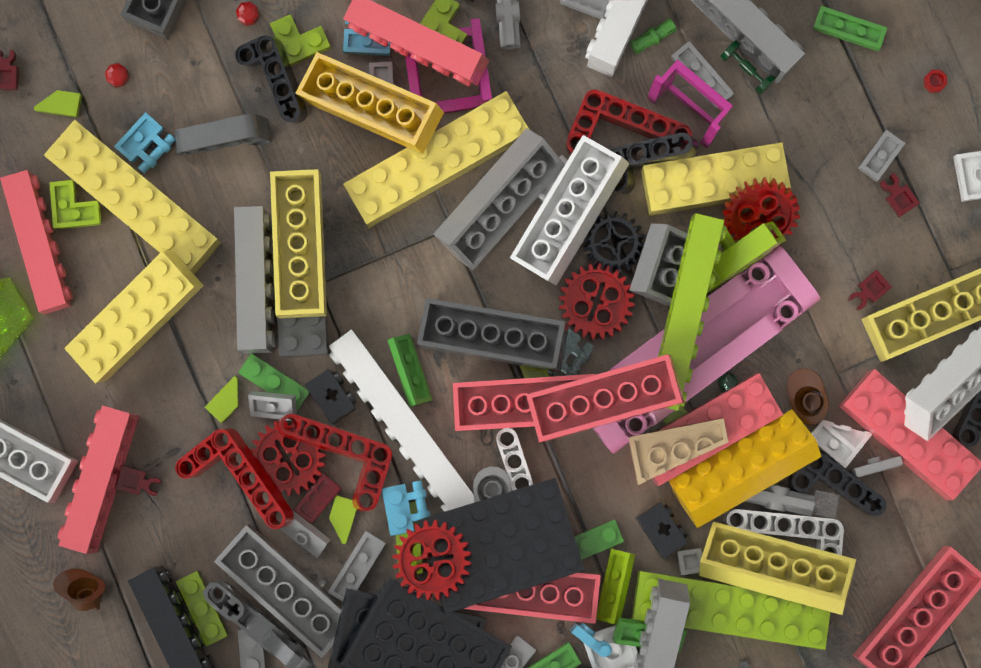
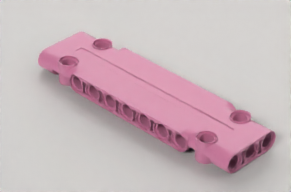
(737, 322)

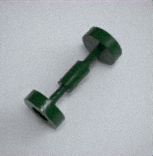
(747, 67)

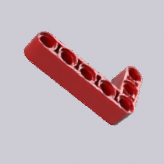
(623, 120)
(345, 449)
(241, 473)

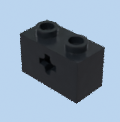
(319, 389)
(662, 543)

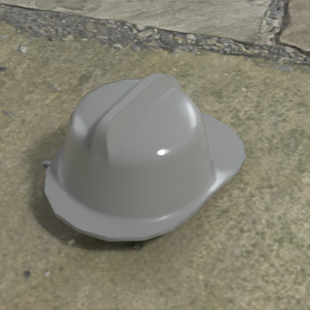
(490, 483)

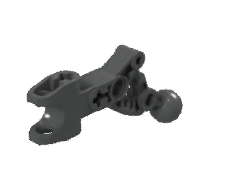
(257, 625)

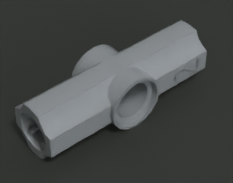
(508, 19)
(784, 500)

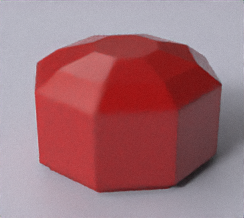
(247, 13)
(117, 75)
(935, 81)

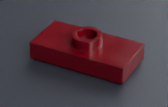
(317, 499)

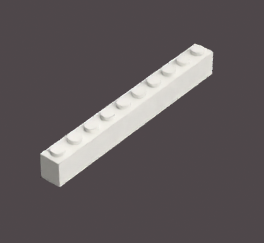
(401, 422)

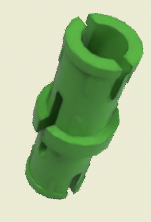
(653, 36)

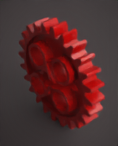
(753, 197)
(576, 294)
(272, 467)
(435, 582)

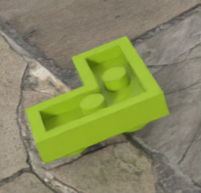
(439, 19)
(299, 46)
(66, 210)

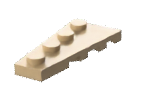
(668, 448)

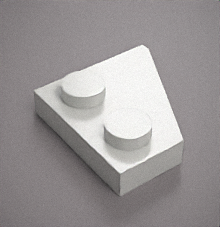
(839, 442)

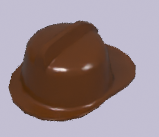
(807, 396)
(80, 589)

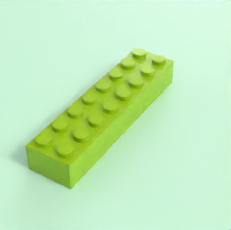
(690, 294)
(740, 612)

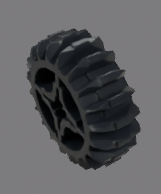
(623, 240)

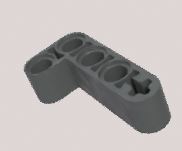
(223, 133)

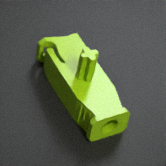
(745, 252)

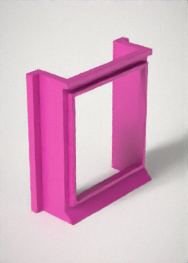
(665, 82)
(459, 104)

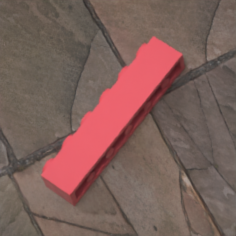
(36, 241)

